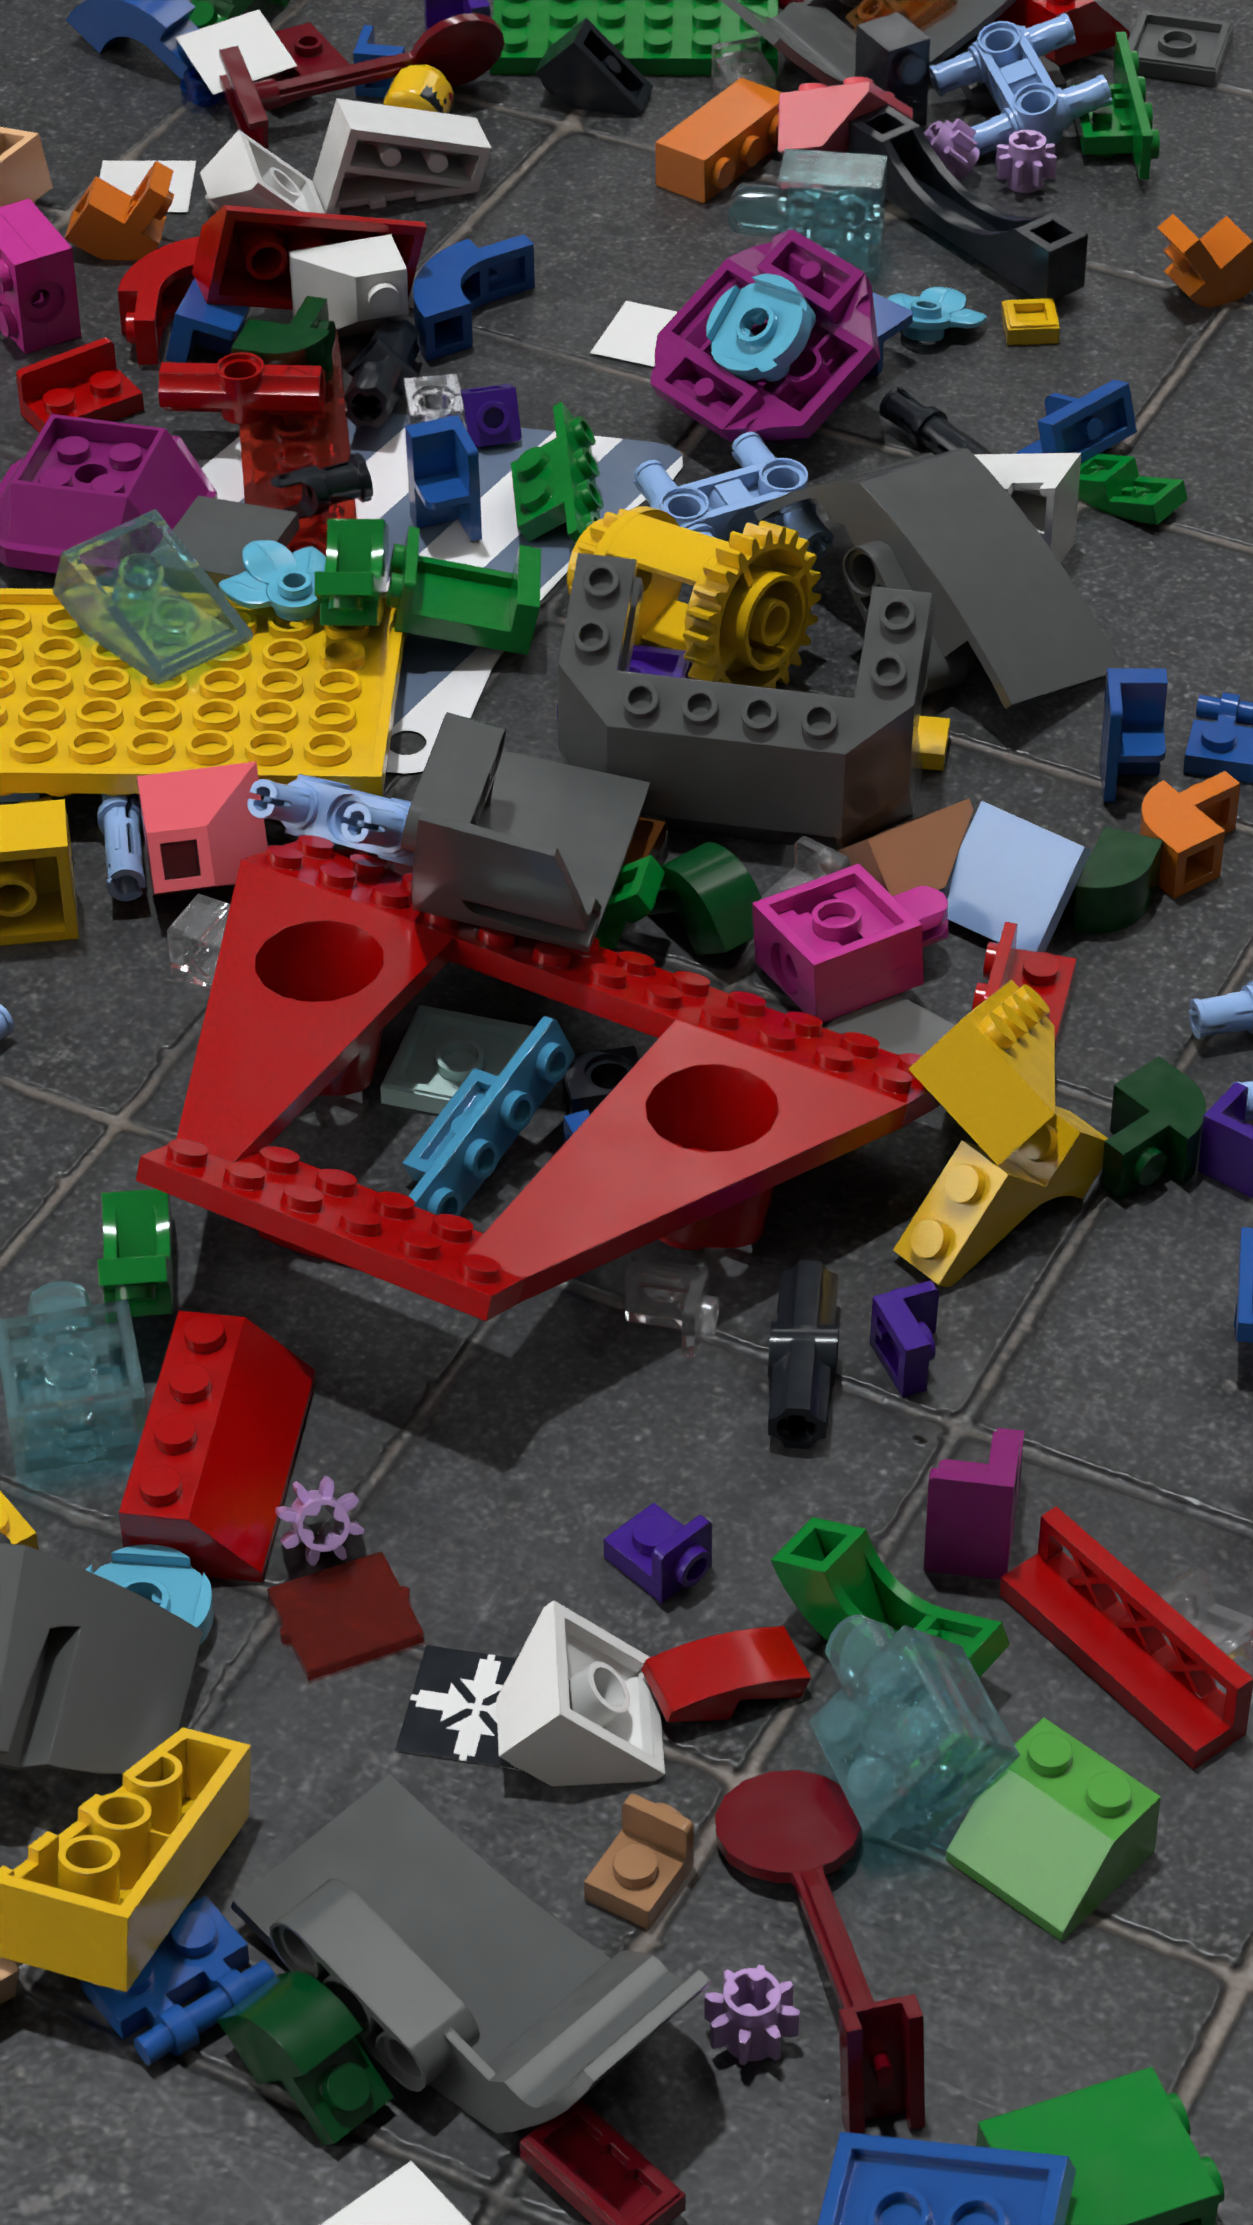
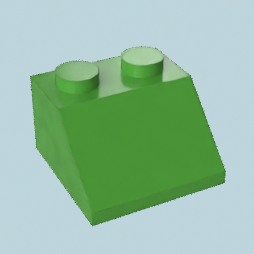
(1056, 1830)

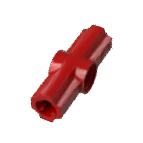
(241, 388)

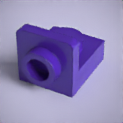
(492, 414)
(903, 1334)
(661, 1551)

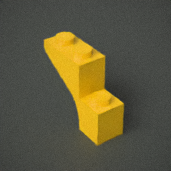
(982, 1202)

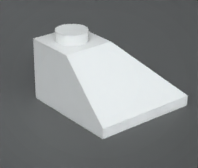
(254, 177)
(358, 277)
(579, 1706)

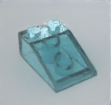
(147, 599)

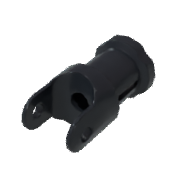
(328, 485)

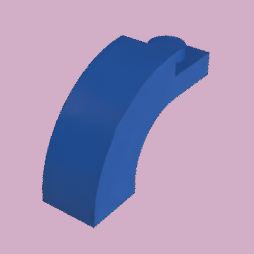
(147, 21)
(461, 281)

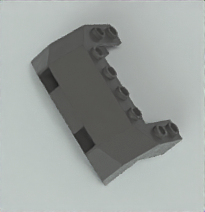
(745, 754)

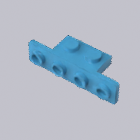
(484, 1121)

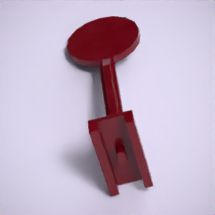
(456, 46)
(796, 1832)

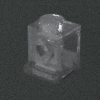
(739, 60)

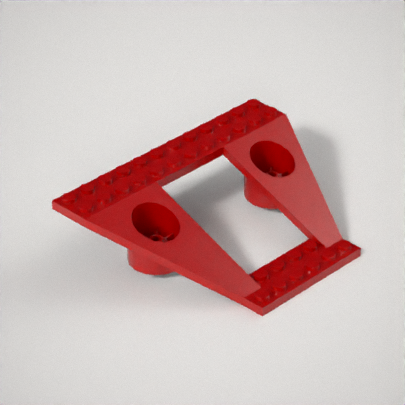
(675, 1153)

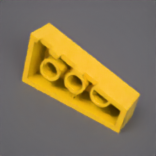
(996, 1070)
(129, 1865)

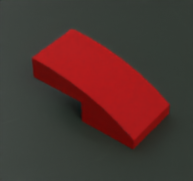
(715, 1672)

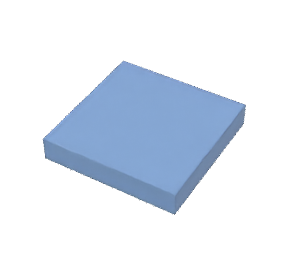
(1012, 875)

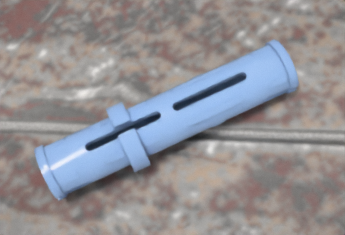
(121, 823)

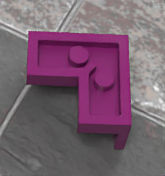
(974, 1511)

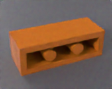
(719, 141)

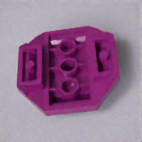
(830, 366)
(88, 480)

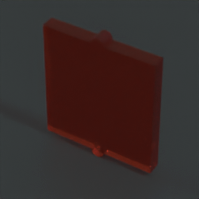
(345, 1615)

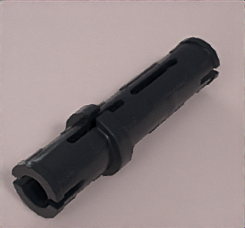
(925, 425)

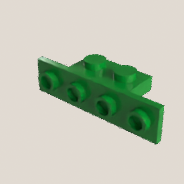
(1128, 121)
(558, 480)

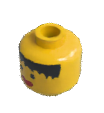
(420, 89)

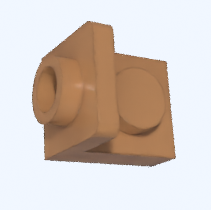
(643, 1862)

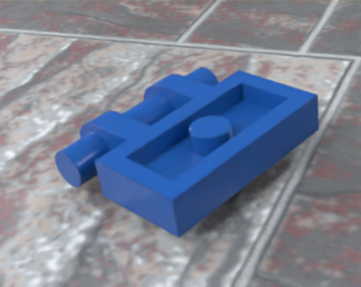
(1221, 743)
(194, 1956)

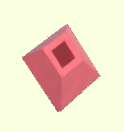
(820, 114)
(199, 826)

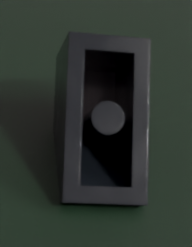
(592, 73)

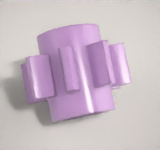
(954, 146)
(1026, 161)
(329, 1537)
(751, 2014)

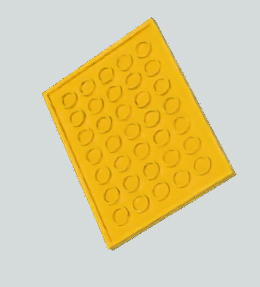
(286, 699)

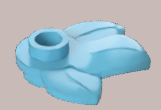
(936, 311)
(277, 580)

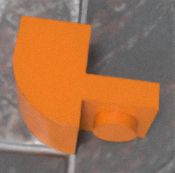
(122, 225)
(1209, 268)
(1191, 829)

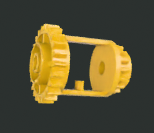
(746, 596)

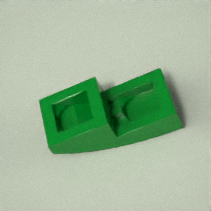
(1116, 488)

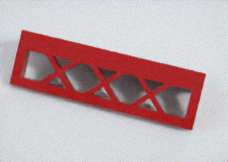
(1125, 1642)

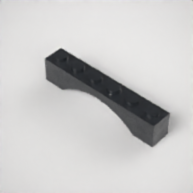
(1034, 253)

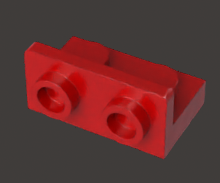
(77, 385)
(1043, 972)

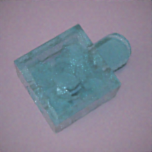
(826, 198)
(71, 1380)
(908, 1730)

